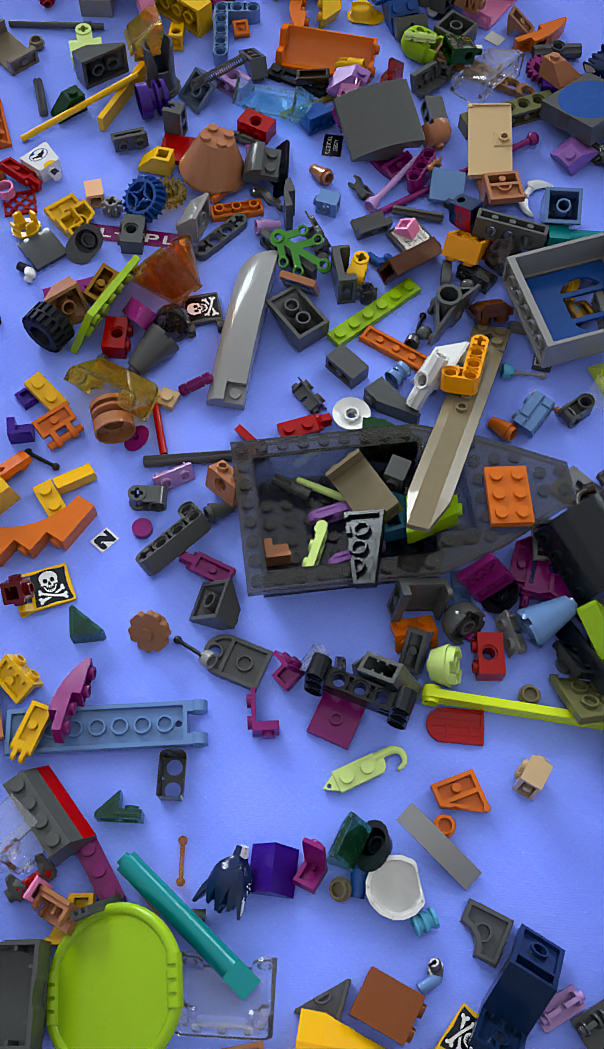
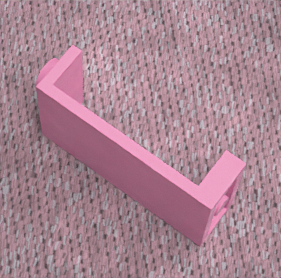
(491, 13)

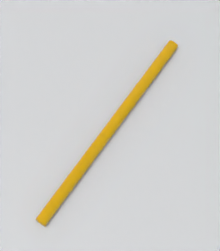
(80, 106)

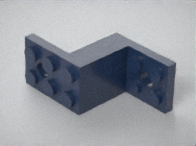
(518, 993)

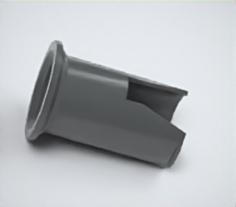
(161, 65)

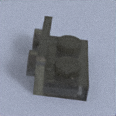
(477, 275)

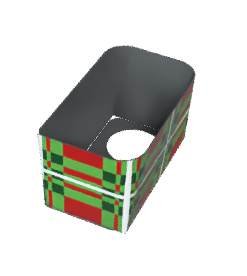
(170, 754)

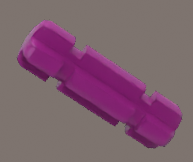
(195, 384)

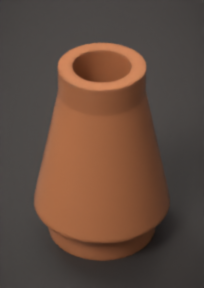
(322, 174)

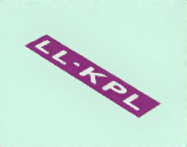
(152, 238)

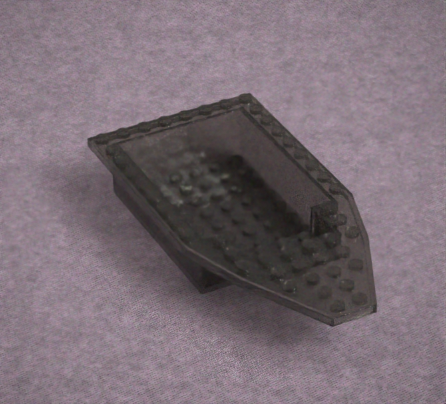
(275, 514)

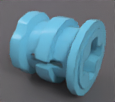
(424, 921)

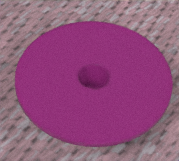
(138, 440)

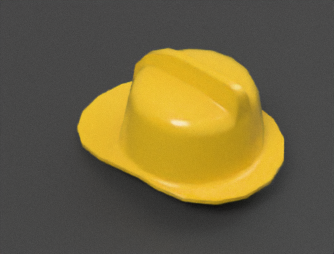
(364, 12)

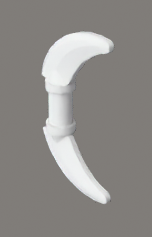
(531, 187)

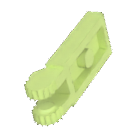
(317, 545)

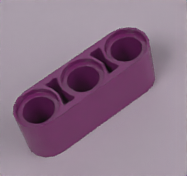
(418, 173)
(139, 313)

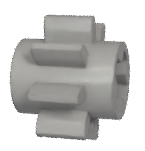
(112, 206)

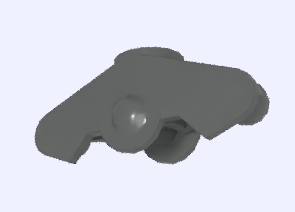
(448, 308)

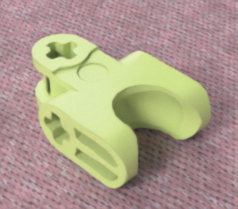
(83, 37)

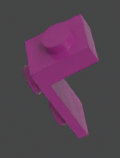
(289, 672)
(266, 729)
(314, 866)

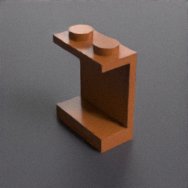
(388, 1006)

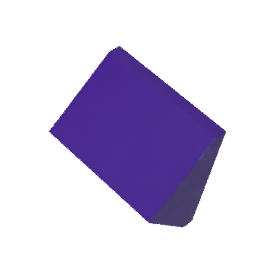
(273, 869)

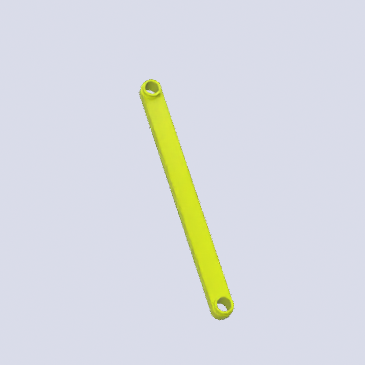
(433, 695)

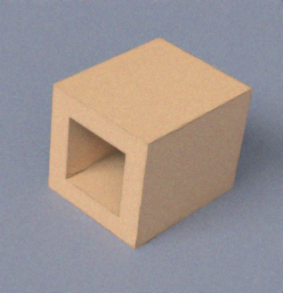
(94, 193)

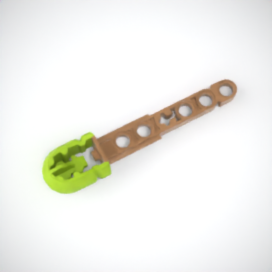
(427, 52)

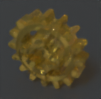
(176, 192)

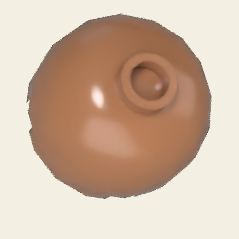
(437, 133)

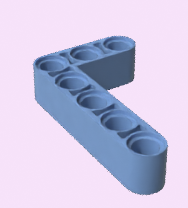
(224, 14)

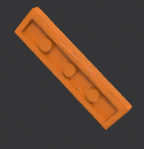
(392, 348)

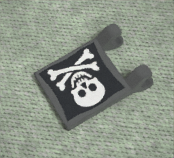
(203, 310)

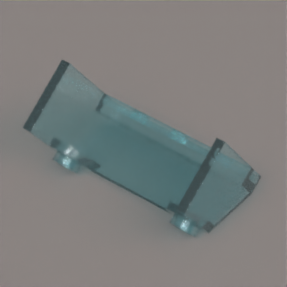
(273, 100)

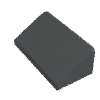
(415, 649)

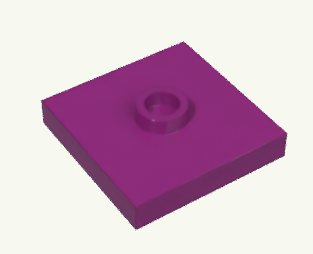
(335, 720)

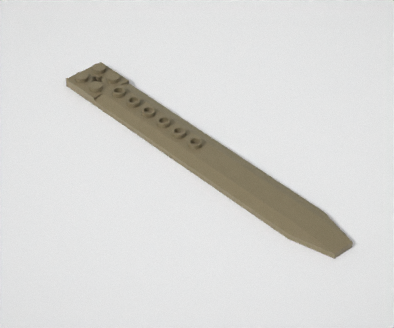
(452, 439)

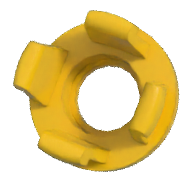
(20, 223)

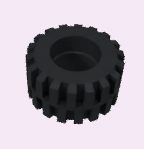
(48, 327)

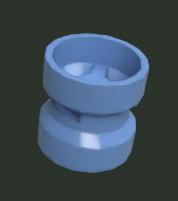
(397, 374)

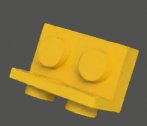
(17, 677)

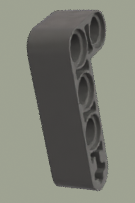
(174, 540)

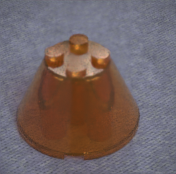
(170, 271)

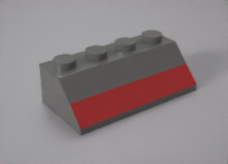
(61, 824)

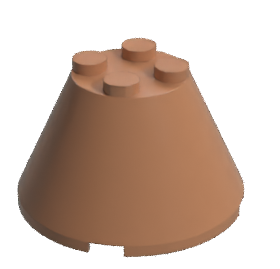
(213, 162)

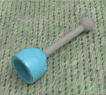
(508, 371)

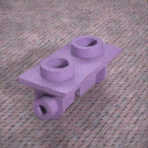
(175, 477)
(561, 1008)

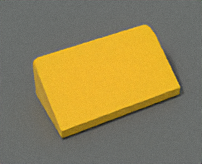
(74, 479)

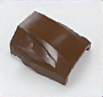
(487, 309)

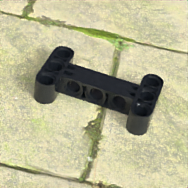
(320, 679)

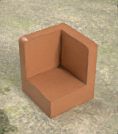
(276, 554)

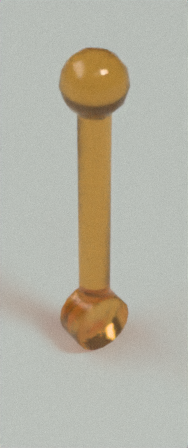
(182, 841)

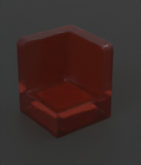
(394, 70)

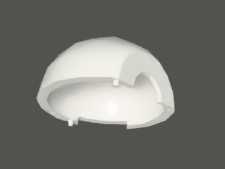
(395, 888)

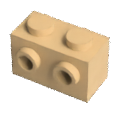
(532, 776)

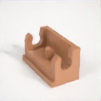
(55, 909)

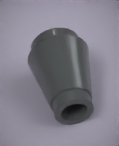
(217, 511)

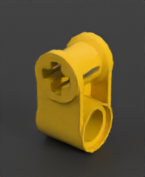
(359, 266)

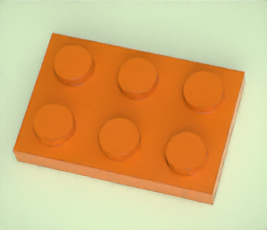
(508, 496)

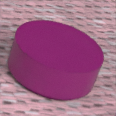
(142, 528)

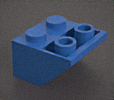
(398, 8)

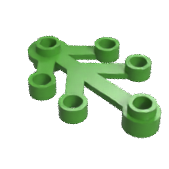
(298, 249)

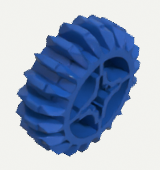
(147, 188)

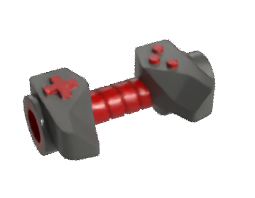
(17, 888)

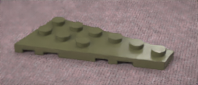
(580, 698)

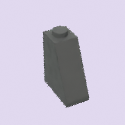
(387, 672)

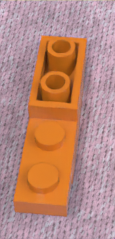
(297, 14)
(545, 34)

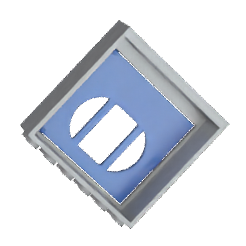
(534, 289)

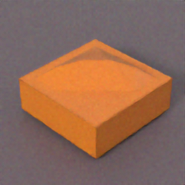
(240, 28)

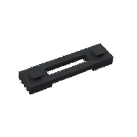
(278, 74)

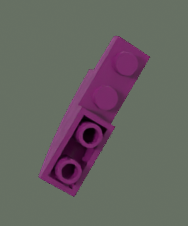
(69, 695)

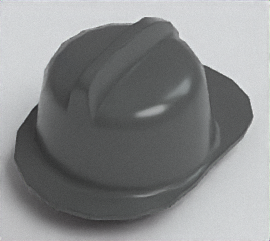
(84, 244)

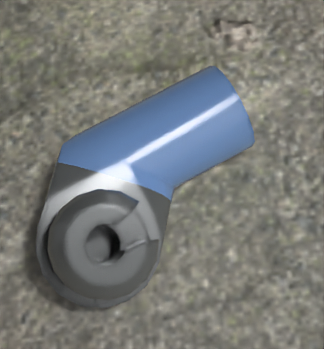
(434, 976)

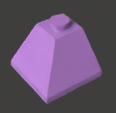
(347, 75)
(573, 155)

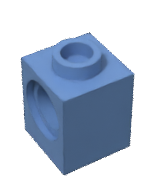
(327, 203)

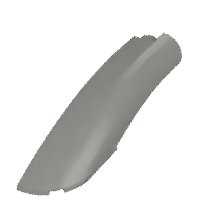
(242, 331)

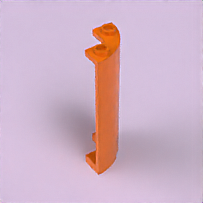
(319, 48)

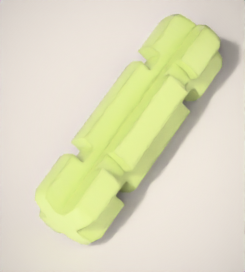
(419, 36)

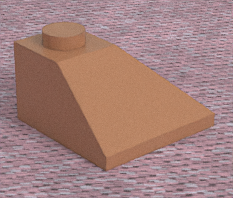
(557, 70)
(68, 299)

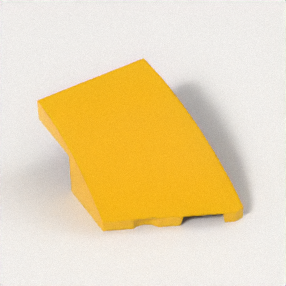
(69, 214)

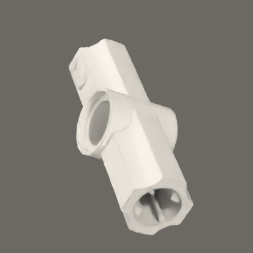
(427, 380)

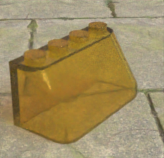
(147, 26)

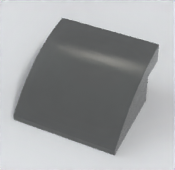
(379, 121)

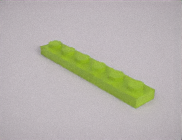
(374, 312)

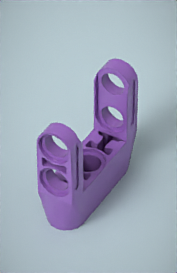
(331, 514)

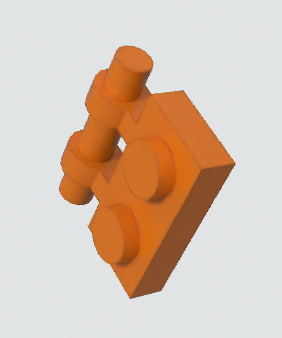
(55, 420)

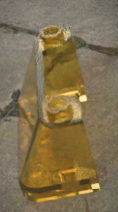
(136, 394)

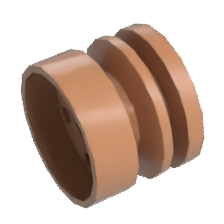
(110, 421)

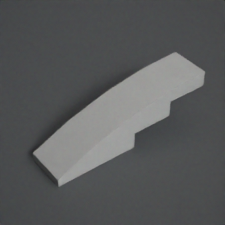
(439, 846)

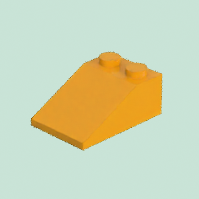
(464, 247)

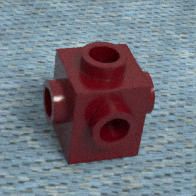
(17, 590)

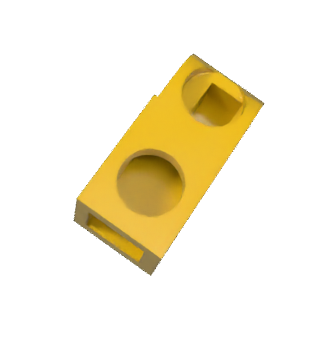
(177, 33)

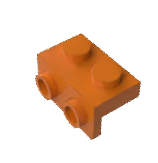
(399, 630)

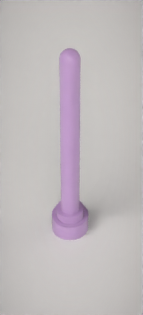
(372, 203)

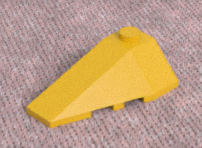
(322, 1031)

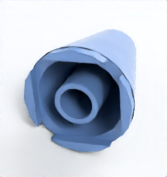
(545, 619)

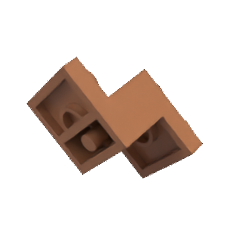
(500, 188)

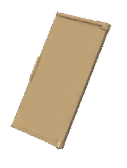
(489, 138)

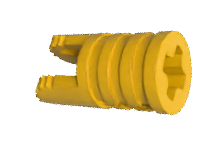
(349, 61)

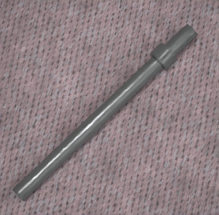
(53, 24)

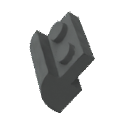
(261, 163)

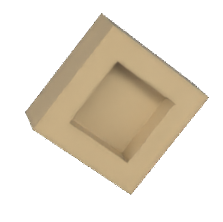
(168, 399)

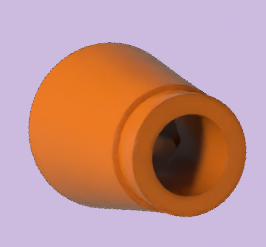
(503, 429)

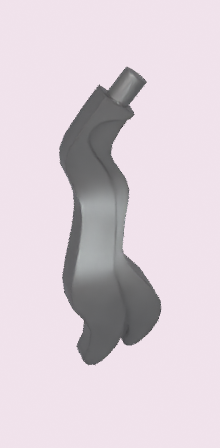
(262, 192)

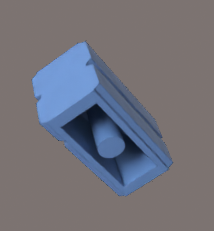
(533, 413)

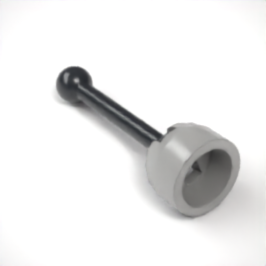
(206, 658)

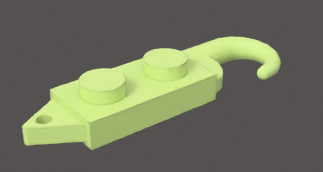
(363, 770)

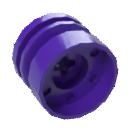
(151, 98)

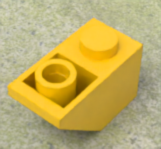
(327, 12)
(158, 161)

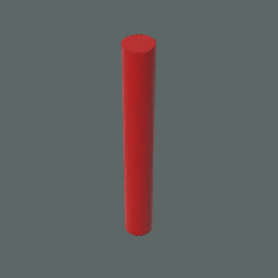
(159, 429)

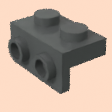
(426, 79)
(129, 139)

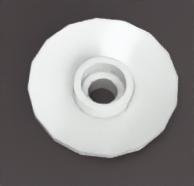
(350, 407)

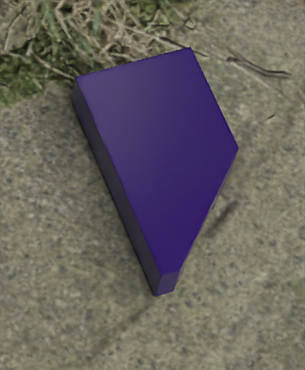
(26, 398)

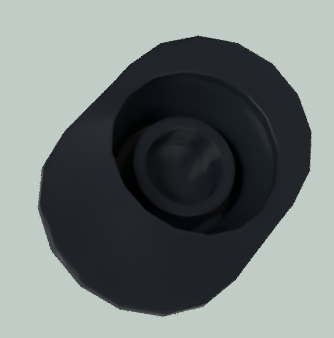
(376, 848)

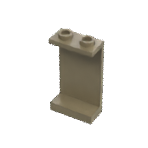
(13, 54)
(362, 485)

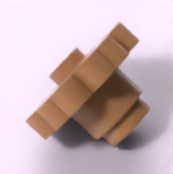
(149, 631)

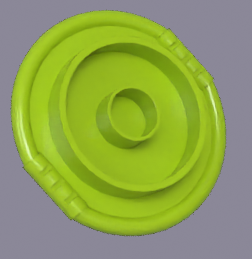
(115, 982)

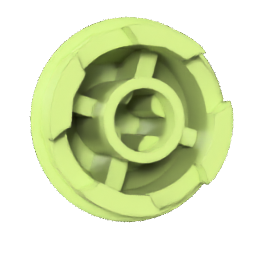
(445, 665)

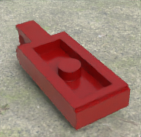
(21, 173)
(305, 425)

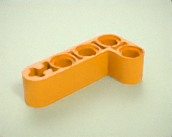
(466, 379)

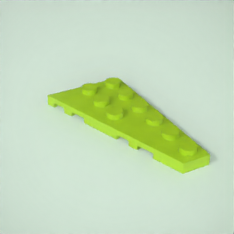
(102, 305)

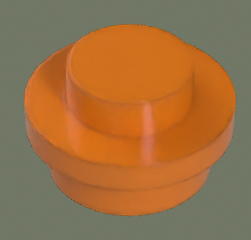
(445, 824)

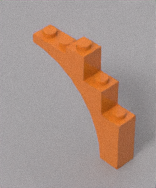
(59, 529)

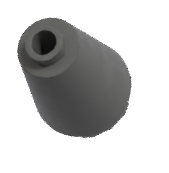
(151, 350)

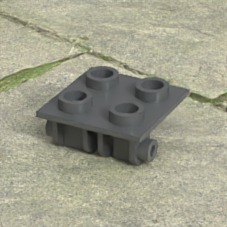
(316, 229)
(591, 1026)

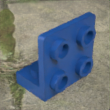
(318, 118)

